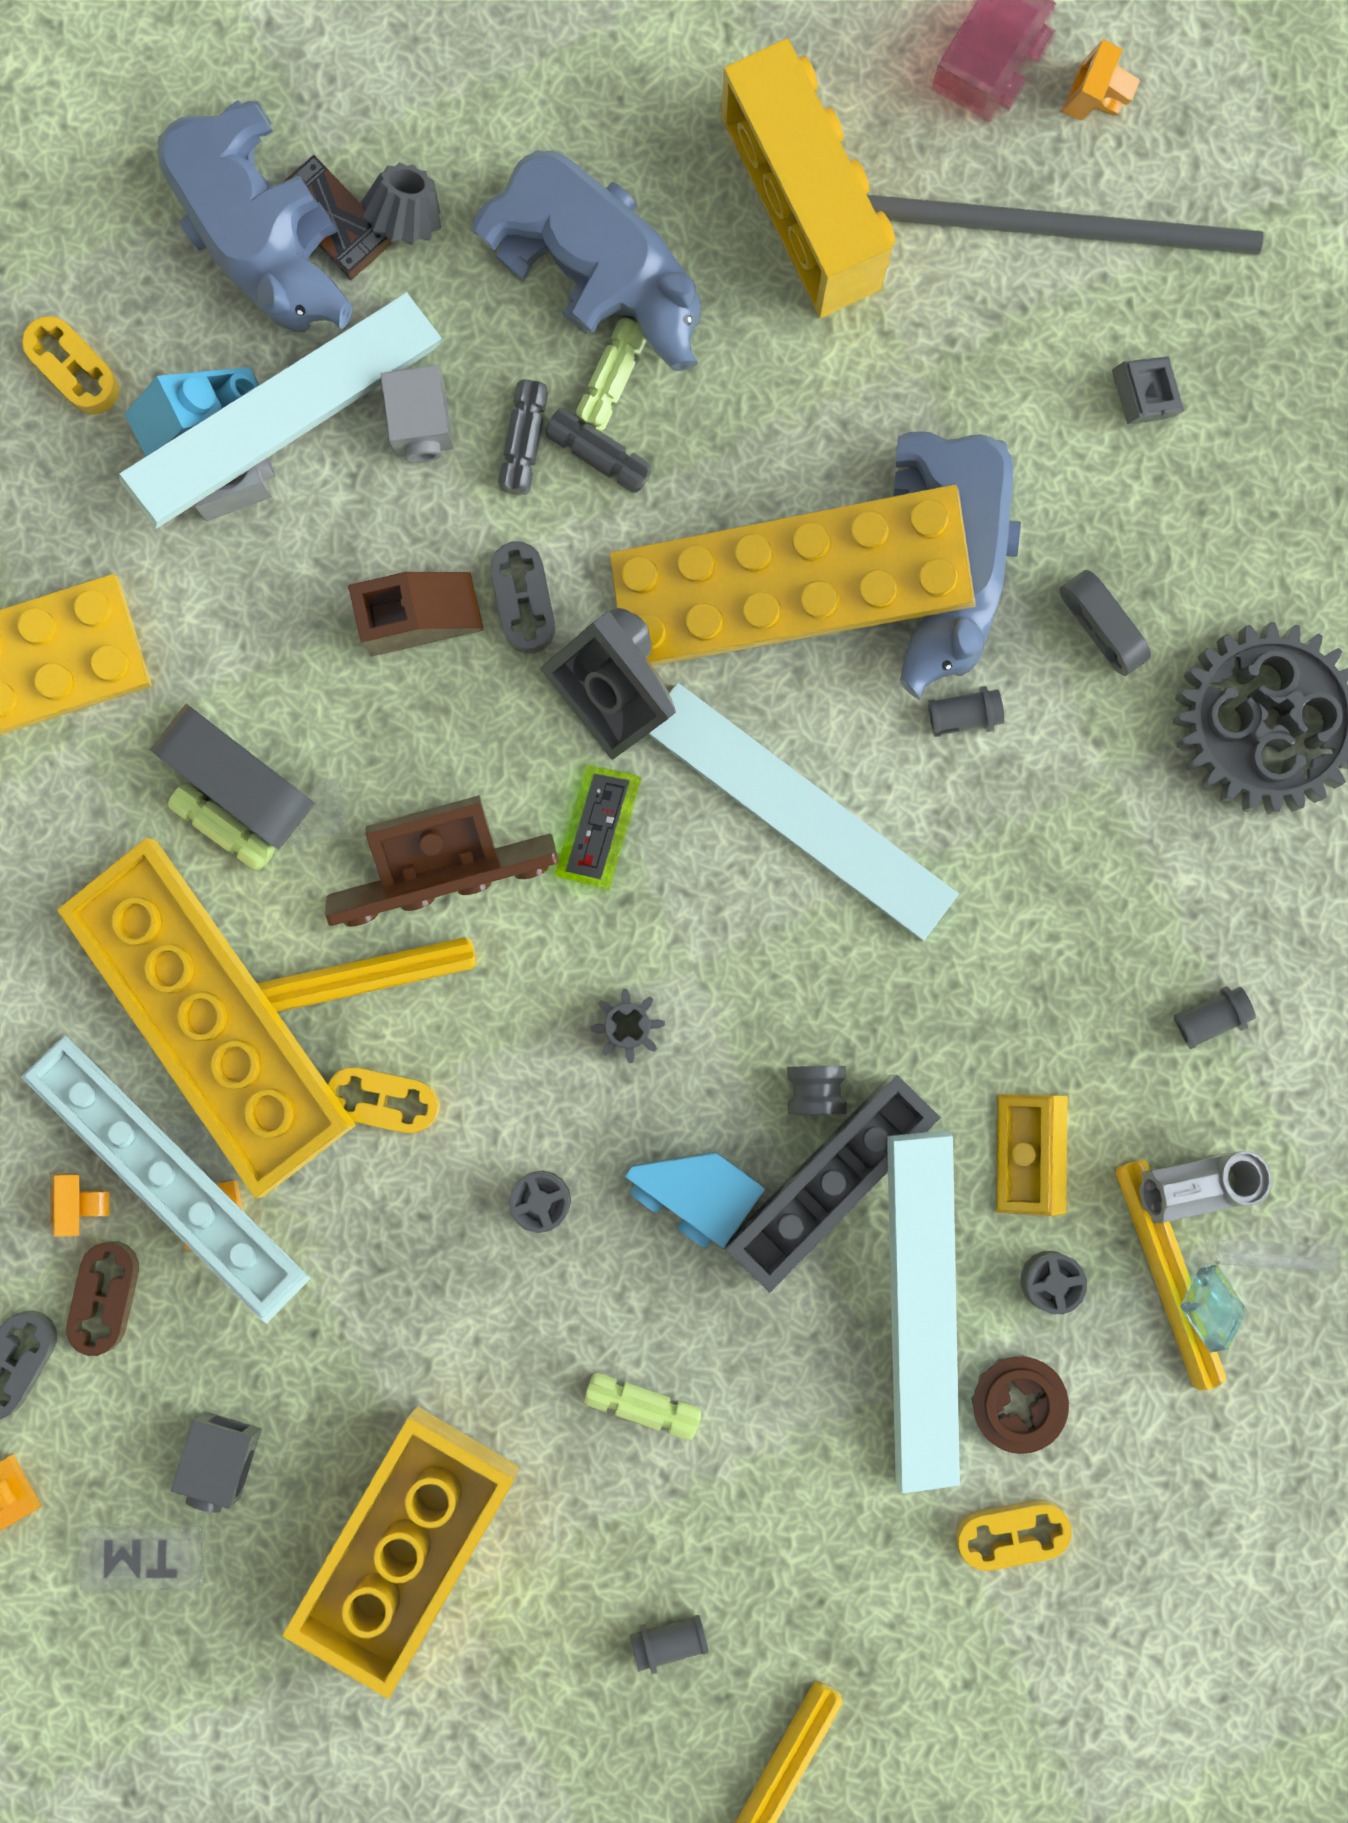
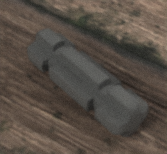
(523, 437)
(598, 450)

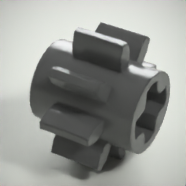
(627, 1009)

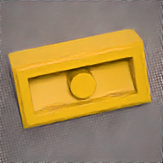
(1031, 1154)

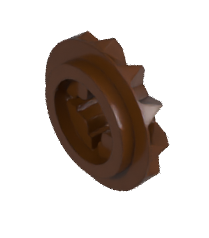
(1047, 1413)

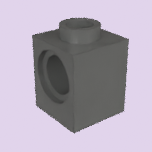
(215, 1462)

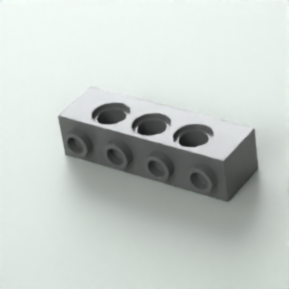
(828, 1183)

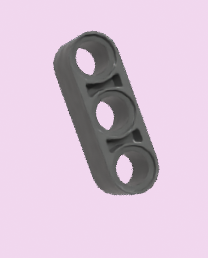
(232, 776)

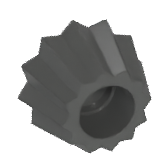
(403, 204)

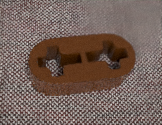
(88, 1295)

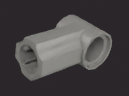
(1204, 1186)

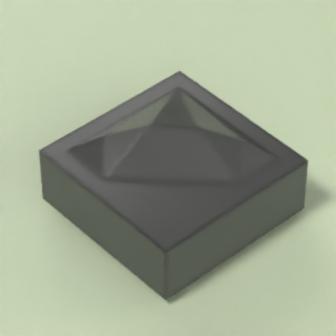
(1147, 390)

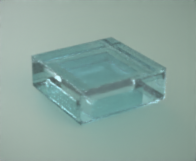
(1213, 1308)

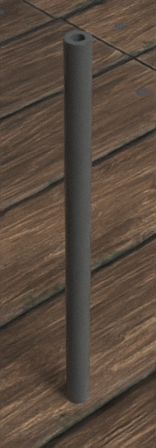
(1069, 225)

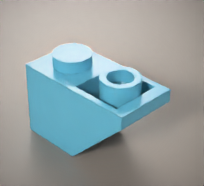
(182, 401)
(701, 1190)

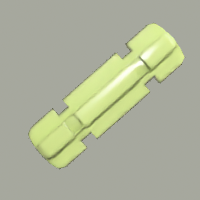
(611, 374)
(220, 826)
(642, 1406)

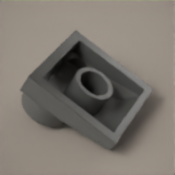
(611, 681)

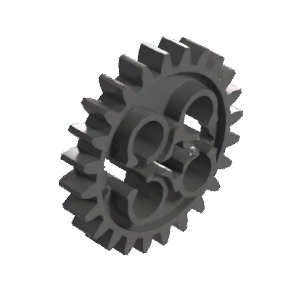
(1236, 757)

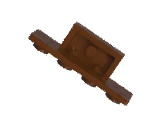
(434, 856)

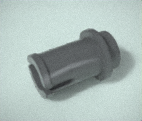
(966, 712)
(1216, 1016)
(668, 1643)

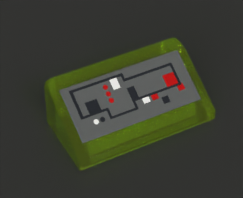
(598, 827)

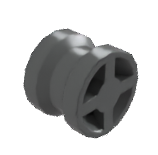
(816, 1090)
(534, 1213)
(1067, 1291)

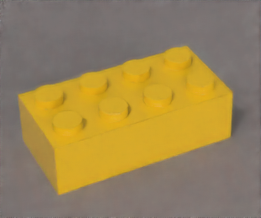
(806, 177)
(401, 1552)

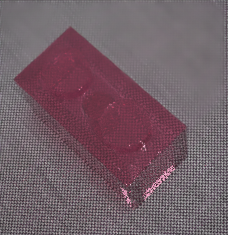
(990, 53)

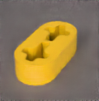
(79, 357)
(386, 1085)
(1016, 1549)

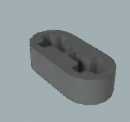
(509, 600)
(1105, 622)
(32, 1361)

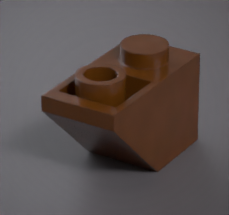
(414, 609)

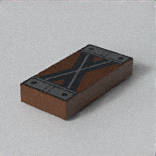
(355, 242)

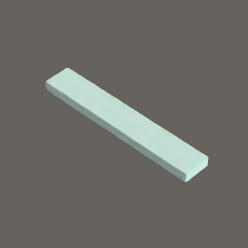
(279, 411)
(804, 814)
(166, 1179)
(923, 1310)

